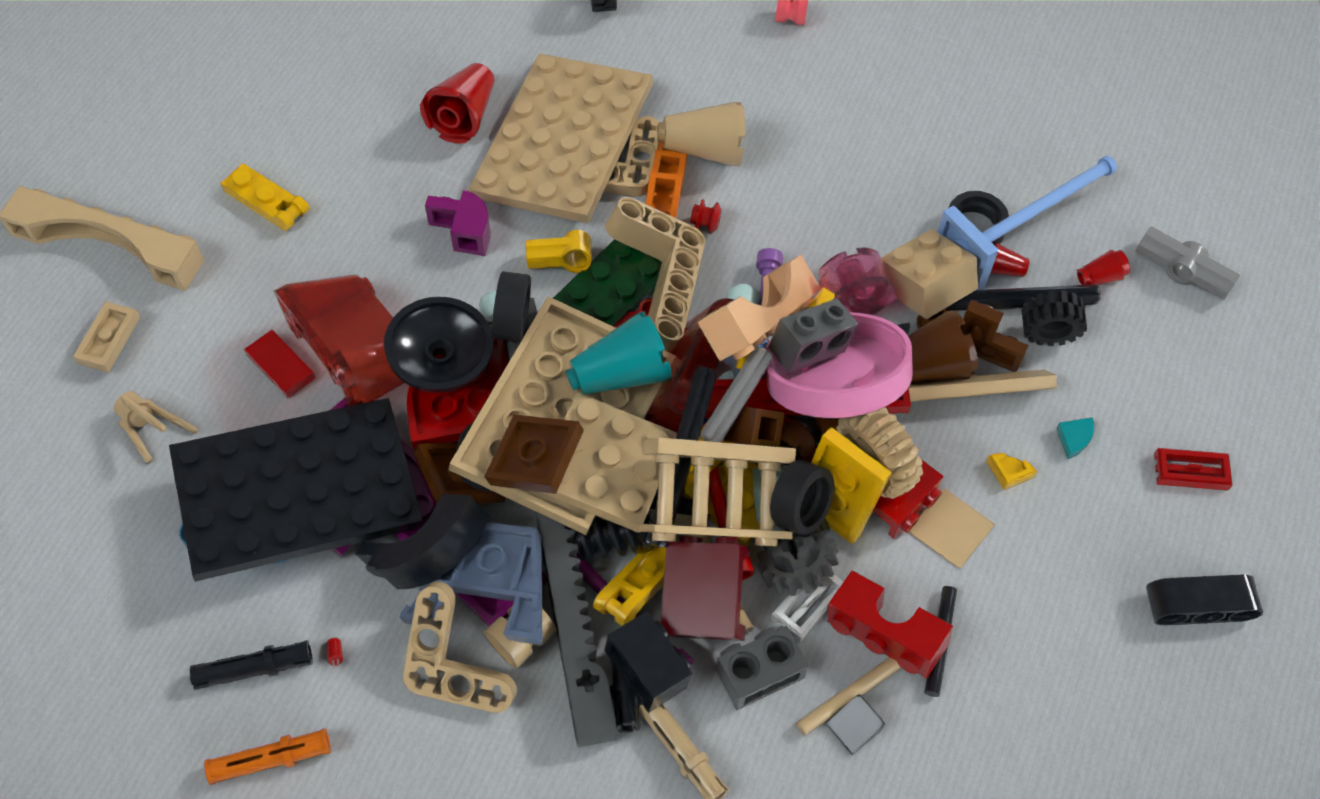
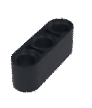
(1204, 600)

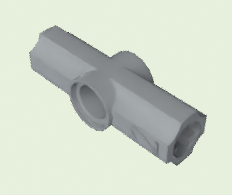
(1187, 262)

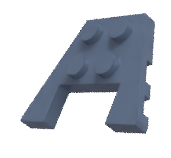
(502, 567)

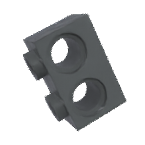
(812, 335)
(766, 675)

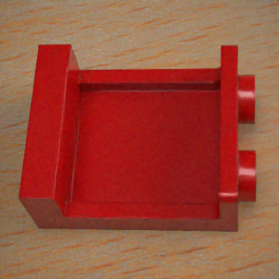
(902, 510)

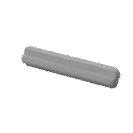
(737, 395)

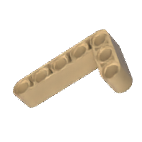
(677, 247)

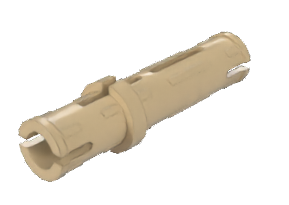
(692, 762)

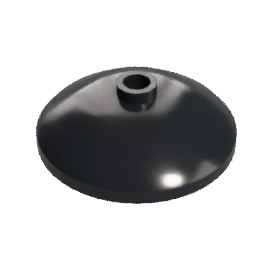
(435, 328)

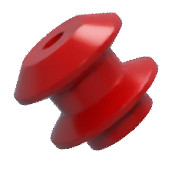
(706, 216)

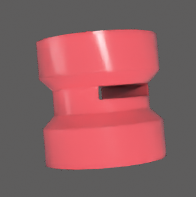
(792, 10)

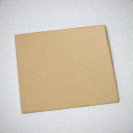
(952, 528)

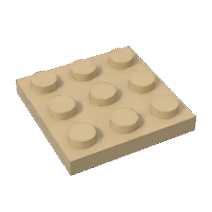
(608, 465)

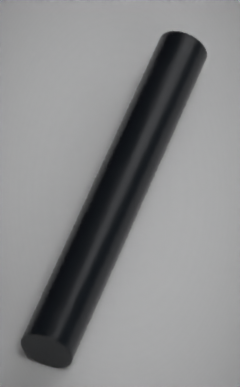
(945, 612)

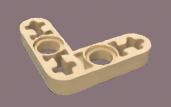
(625, 172)
(434, 659)

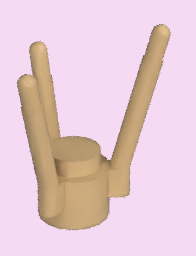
(138, 412)

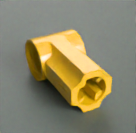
(561, 252)

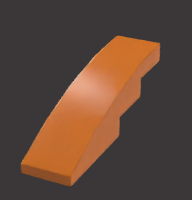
(666, 180)

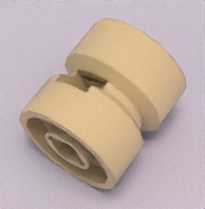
(516, 652)

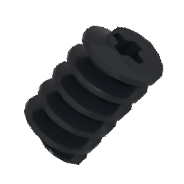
(607, 535)

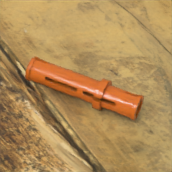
(264, 757)

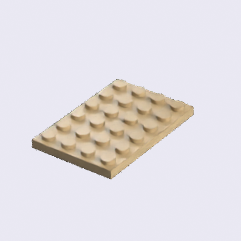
(562, 137)
(538, 387)

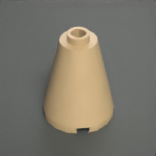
(706, 133)

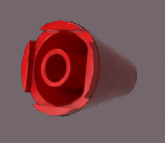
(458, 103)

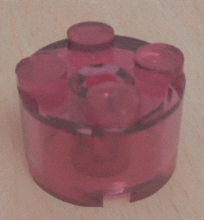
(859, 281)

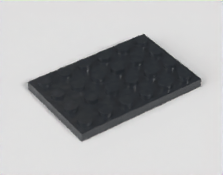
(293, 488)

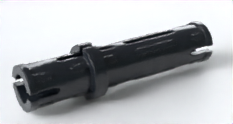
(241, 667)

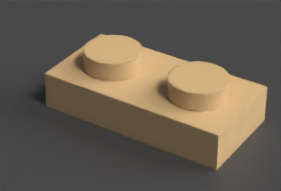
(106, 337)

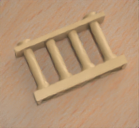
(702, 457)

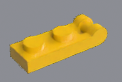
(264, 197)
(636, 583)

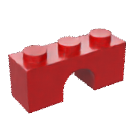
(913, 643)

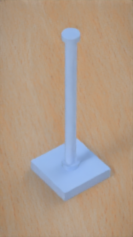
(963, 233)

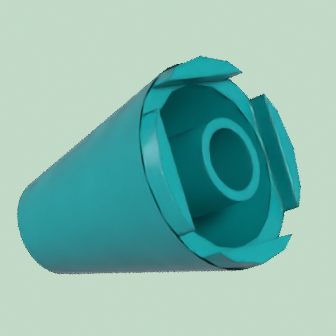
(621, 359)

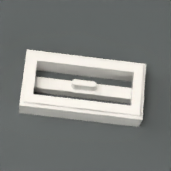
(800, 632)

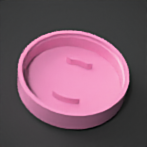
(853, 383)

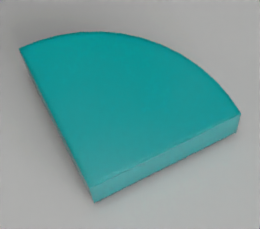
(1075, 435)

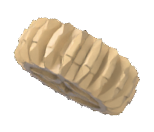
(888, 443)

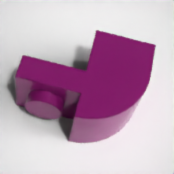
(465, 218)

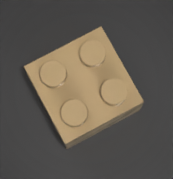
(931, 273)

